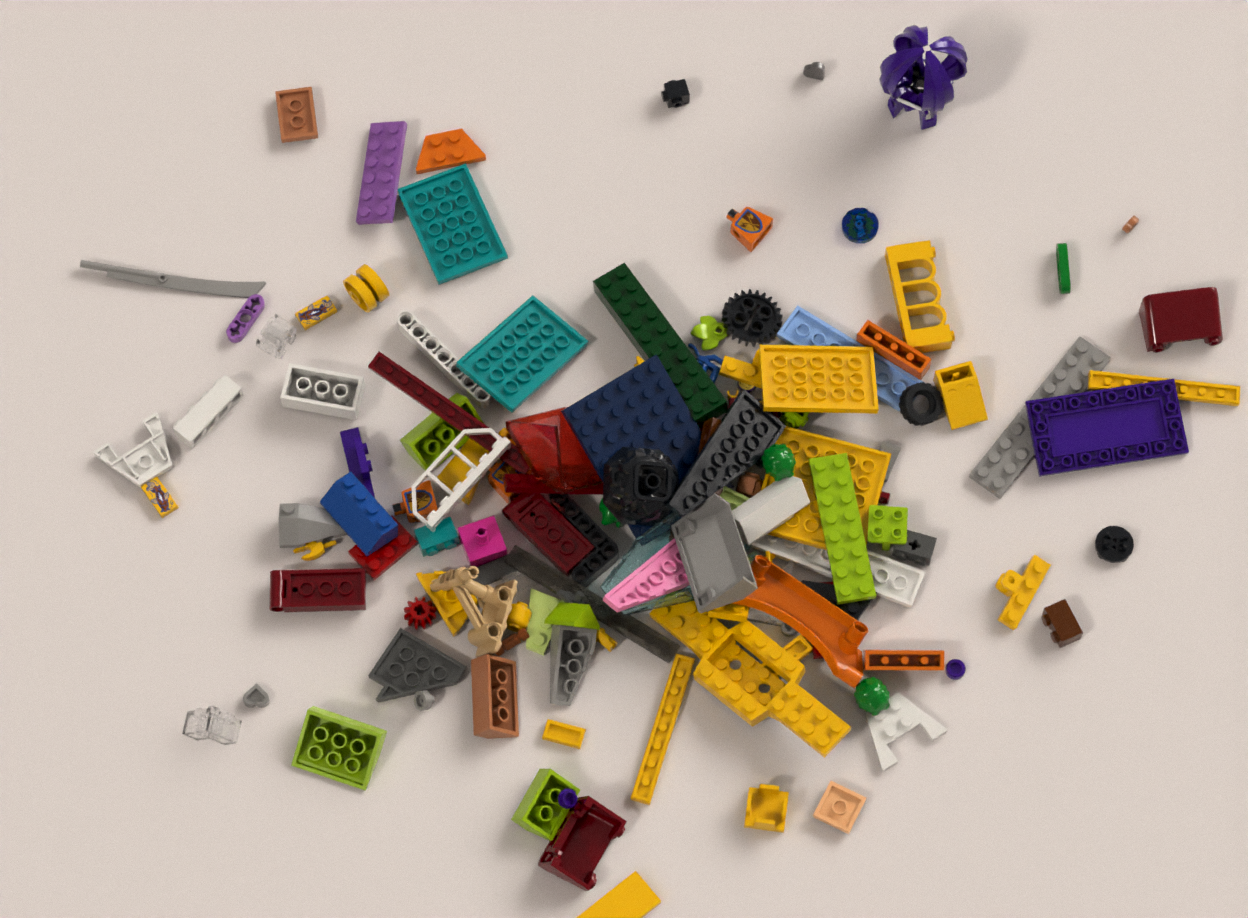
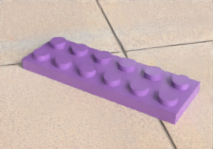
(381, 173)

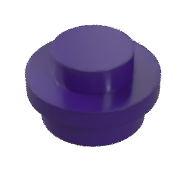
(567, 798)

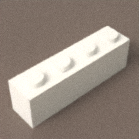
(208, 411)

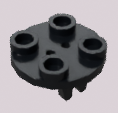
(1104, 543)

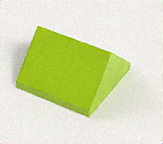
(573, 615)

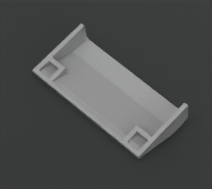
(713, 555)

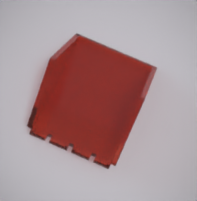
(553, 451)

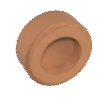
(1130, 224)

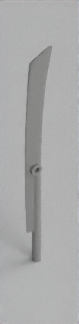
(213, 287)

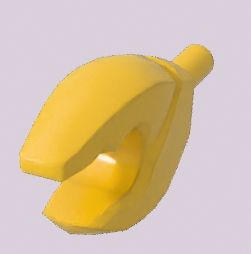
(316, 549)

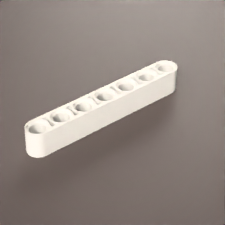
(439, 352)

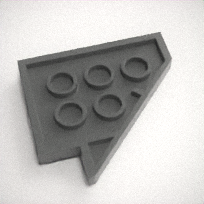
(413, 666)

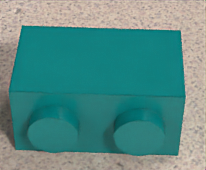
(442, 538)

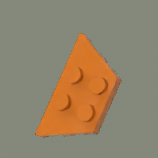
(448, 151)

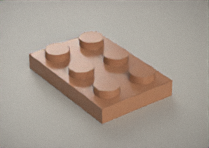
(296, 114)

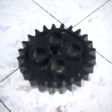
(735, 310)

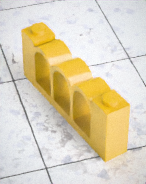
(911, 256)

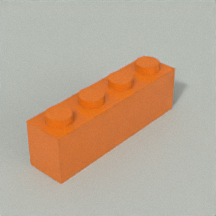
(894, 349)
(903, 659)

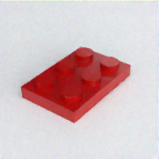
(386, 556)

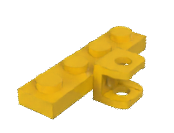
(742, 371)
(1020, 589)

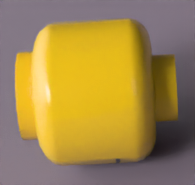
(519, 616)

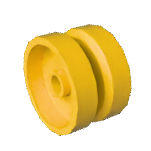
(366, 288)

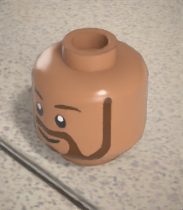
(749, 484)

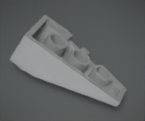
(305, 524)
(568, 660)

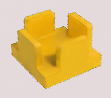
(766, 808)

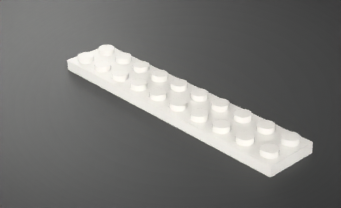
(891, 578)

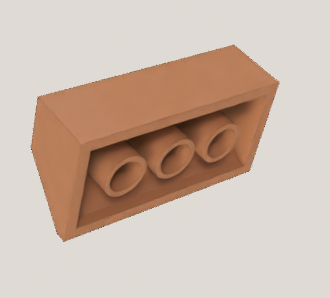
(494, 697)

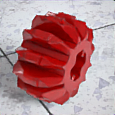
(425, 617)

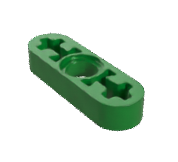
(1063, 268)

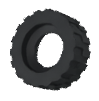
(908, 410)

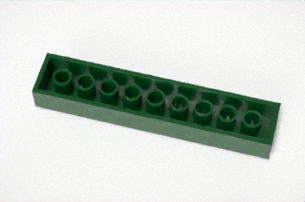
(653, 336)

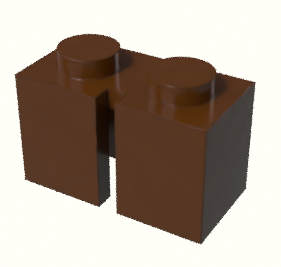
(1062, 623)

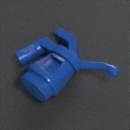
(705, 362)

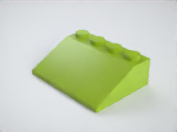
(338, 747)

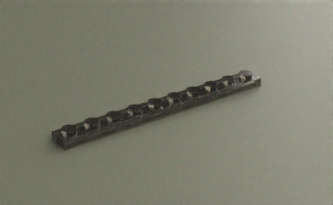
(625, 625)

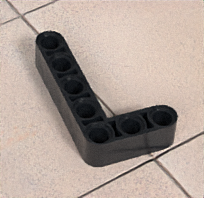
(589, 533)

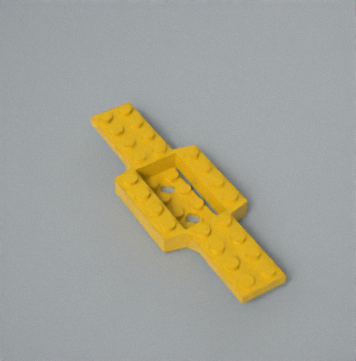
(739, 688)

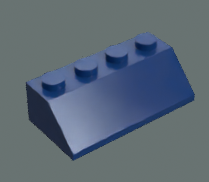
(359, 514)

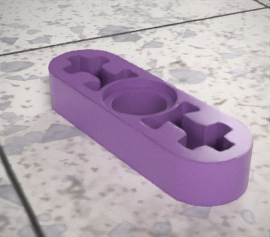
(245, 326)

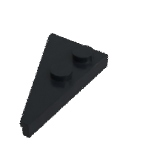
(827, 591)

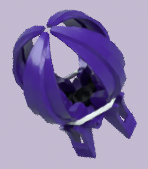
(907, 68)

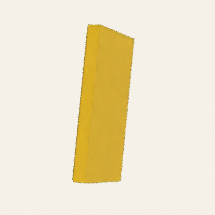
(627, 900)

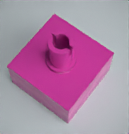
(482, 541)

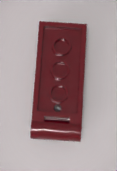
(548, 531)
(318, 590)

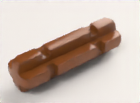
(513, 640)

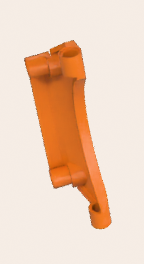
(814, 617)

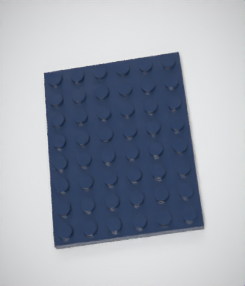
(636, 412)

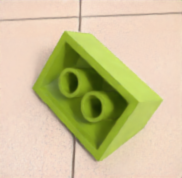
(540, 808)

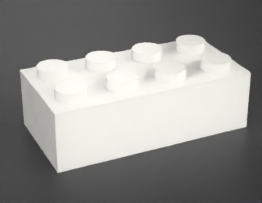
(322, 391)

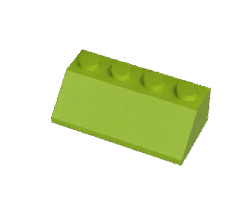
(434, 435)

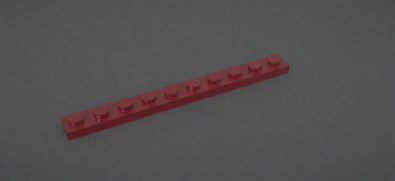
(442, 407)

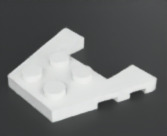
(145, 460)
(896, 722)

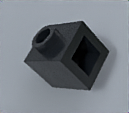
(675, 93)

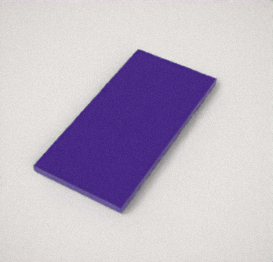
(1106, 427)

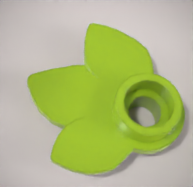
(707, 332)

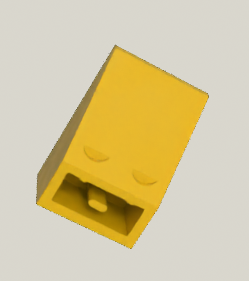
(960, 395)

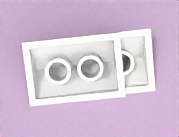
(770, 508)

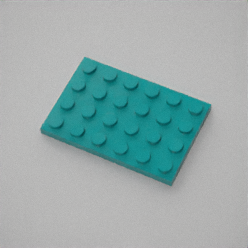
(452, 224)
(522, 354)

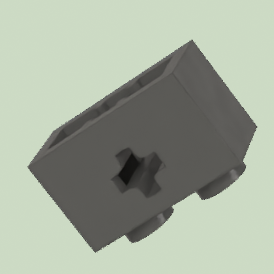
(923, 552)

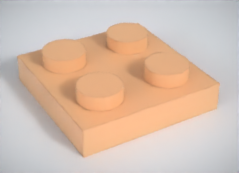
(839, 807)

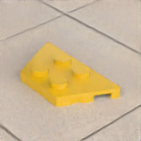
(445, 602)

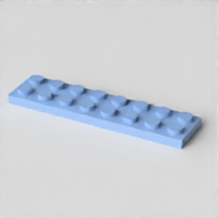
(809, 330)

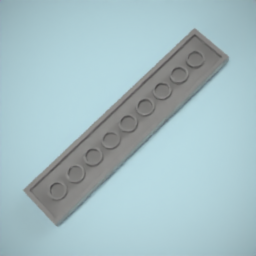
(1014, 446)

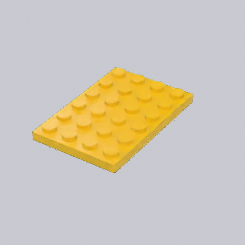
(818, 379)

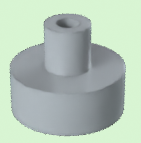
(423, 700)

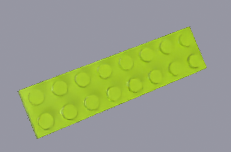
(842, 528)

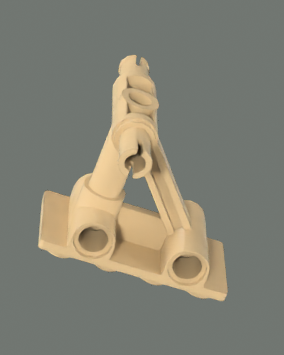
(494, 601)

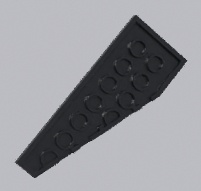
(730, 450)

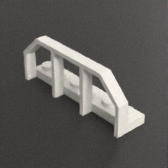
(460, 488)

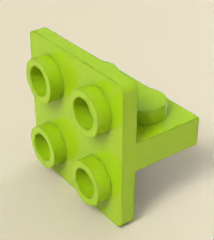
(887, 525)

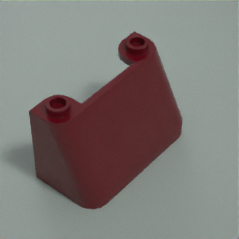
(1181, 318)
(581, 842)

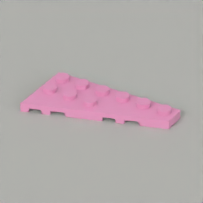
(653, 579)

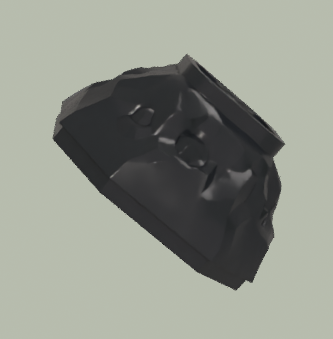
(627, 486)

